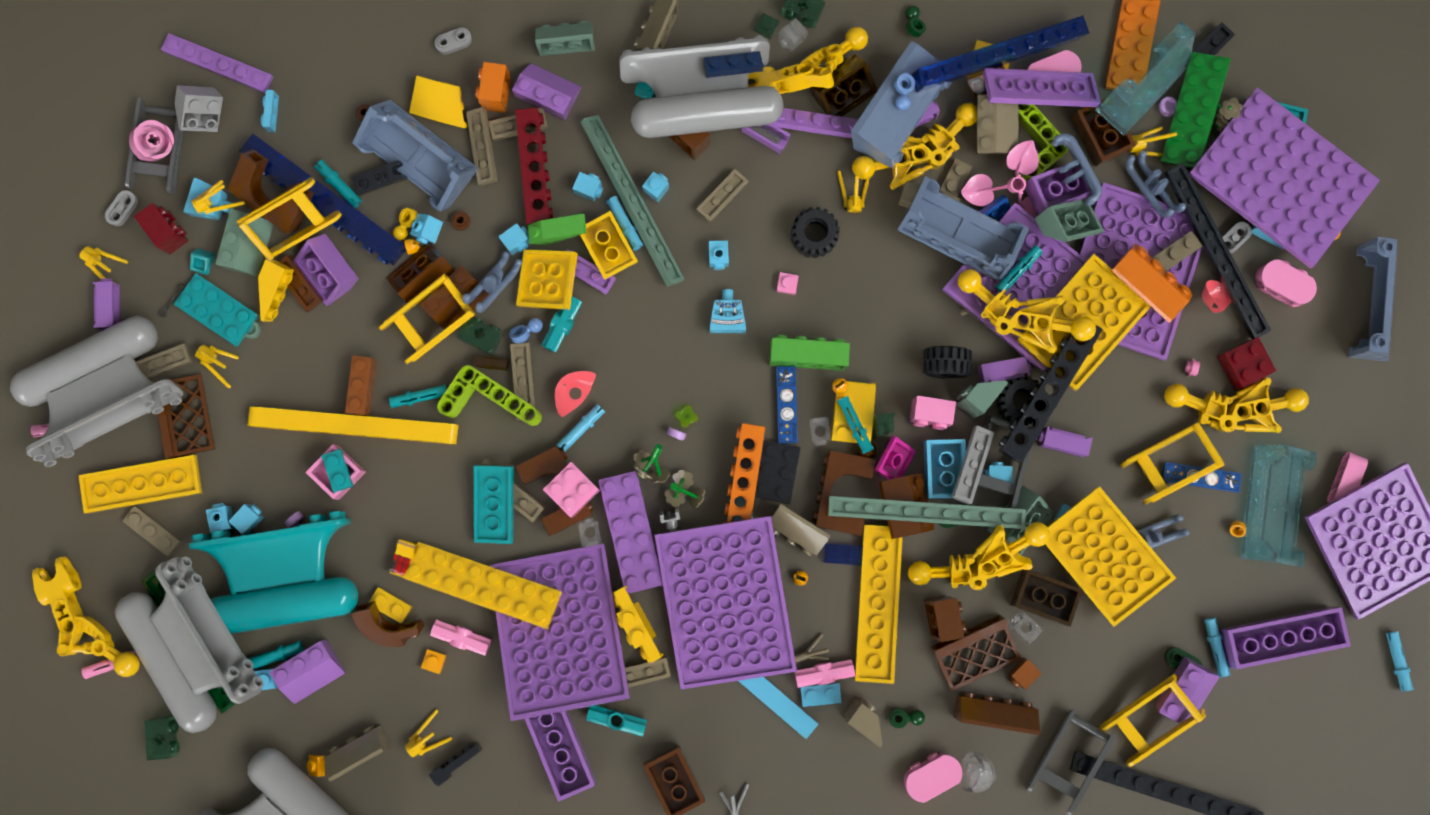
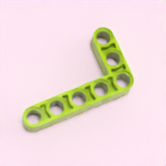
(1035, 132)
(491, 392)

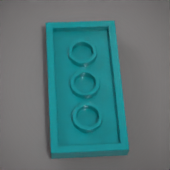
(216, 310)
(493, 504)

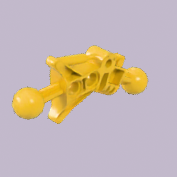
(938, 140)
(999, 307)
(1225, 420)
(993, 559)

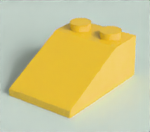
(608, 245)
(863, 400)

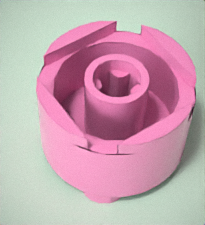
(151, 130)

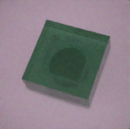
(766, 26)

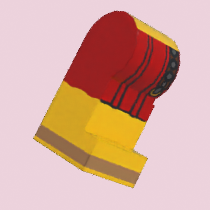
(402, 557)

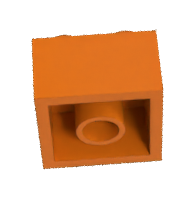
(493, 87)

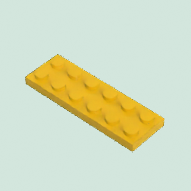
(140, 484)

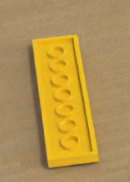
(483, 585)
(878, 606)

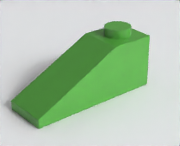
(556, 229)

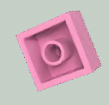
(932, 412)
(319, 474)
(571, 490)

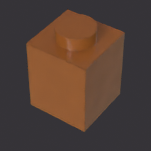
(1024, 674)

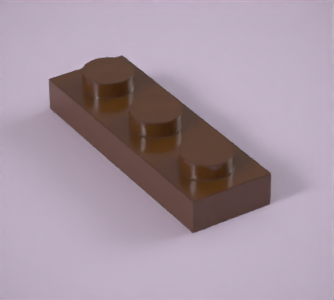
(301, 286)

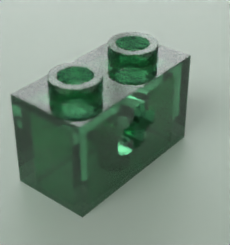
(810, 15)
(488, 343)
(161, 748)

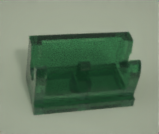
(881, 423)

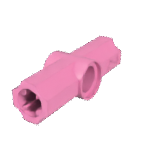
(460, 637)
(824, 673)

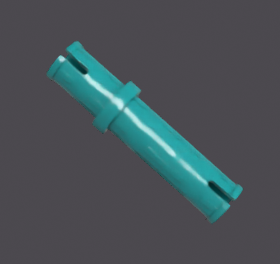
(332, 177)
(1016, 272)
(417, 396)
(865, 445)
(280, 653)

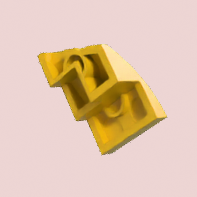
(437, 101)

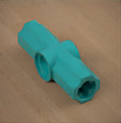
(561, 326)
(629, 724)

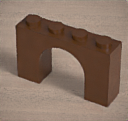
(248, 188)
(546, 463)
(839, 465)

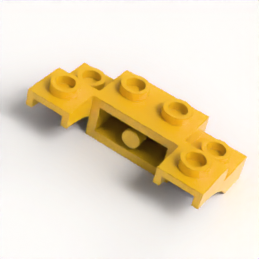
(636, 625)

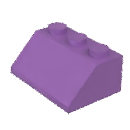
(546, 91)
(325, 268)
(307, 671)
(1195, 682)

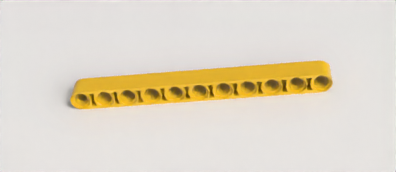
(352, 425)

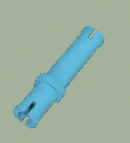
(628, 229)
(581, 427)
(1214, 638)
(1399, 661)

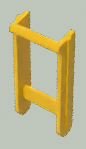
(297, 194)
(409, 331)
(1153, 474)
(1134, 736)

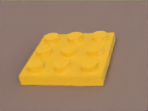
(546, 279)

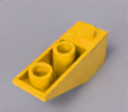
(272, 286)

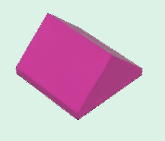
(894, 459)

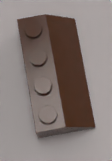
(997, 714)

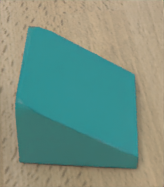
(201, 261)

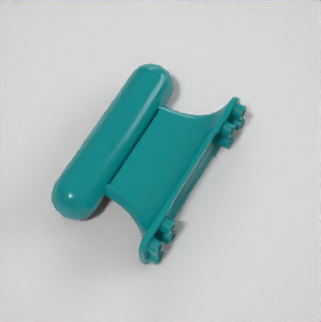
(279, 575)

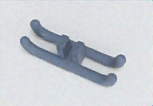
(1083, 165)
(1152, 186)
(493, 283)
(1153, 535)

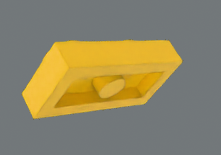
(391, 605)

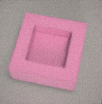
(787, 283)

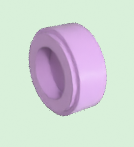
(1167, 106)
(676, 433)
(294, 520)

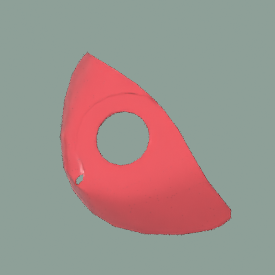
(1215, 293)
(579, 379)

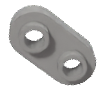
(453, 42)
(120, 207)
(1233, 239)

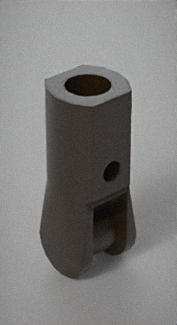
(490, 362)

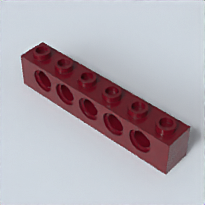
(525, 118)

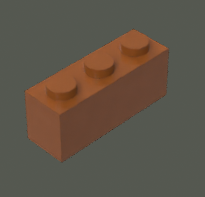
(360, 386)

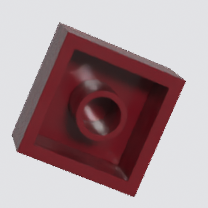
(161, 228)
(1246, 363)

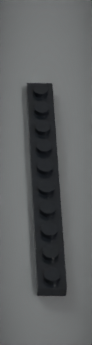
(1217, 251)
(1159, 788)

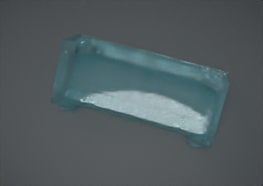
(1133, 100)
(1275, 504)

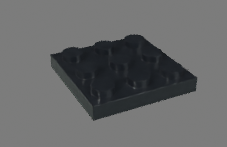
(776, 471)

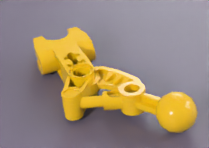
(808, 72)
(66, 610)

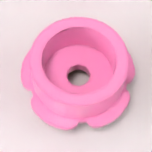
(1192, 367)

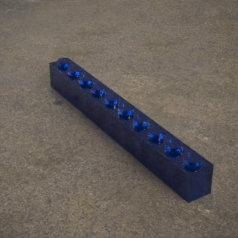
(1000, 53)
(355, 223)

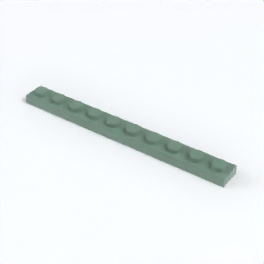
(632, 200)
(926, 512)

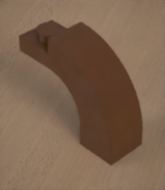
(381, 631)

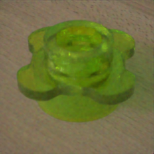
(687, 411)

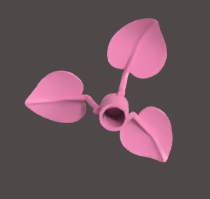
(1022, 159)

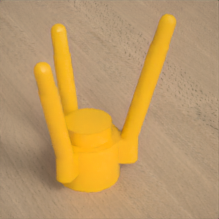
(1141, 141)
(203, 201)
(854, 203)
(92, 257)
(208, 356)
(416, 745)

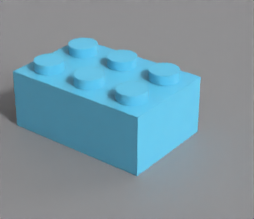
(942, 466)

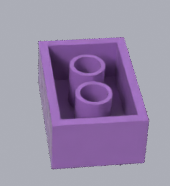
(1051, 190)

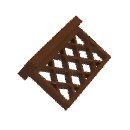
(167, 424)
(973, 636)

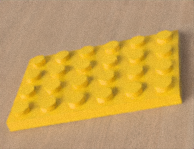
(1101, 297)
(1107, 556)

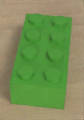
(809, 353)

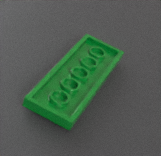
(1196, 109)

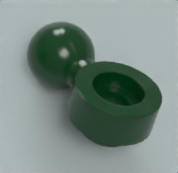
(915, 26)
(915, 717)

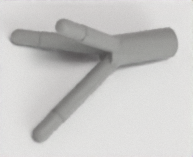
(734, 808)

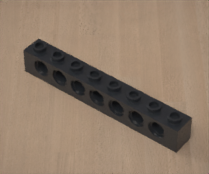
(1060, 385)

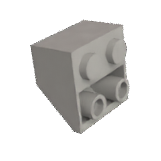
(198, 108)

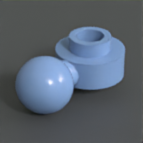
(903, 100)
(520, 333)

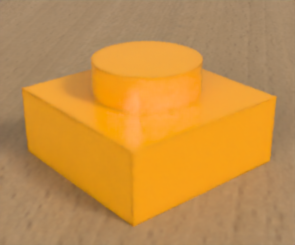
(433, 661)
(316, 765)

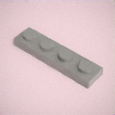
(972, 465)

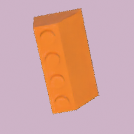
(1152, 282)

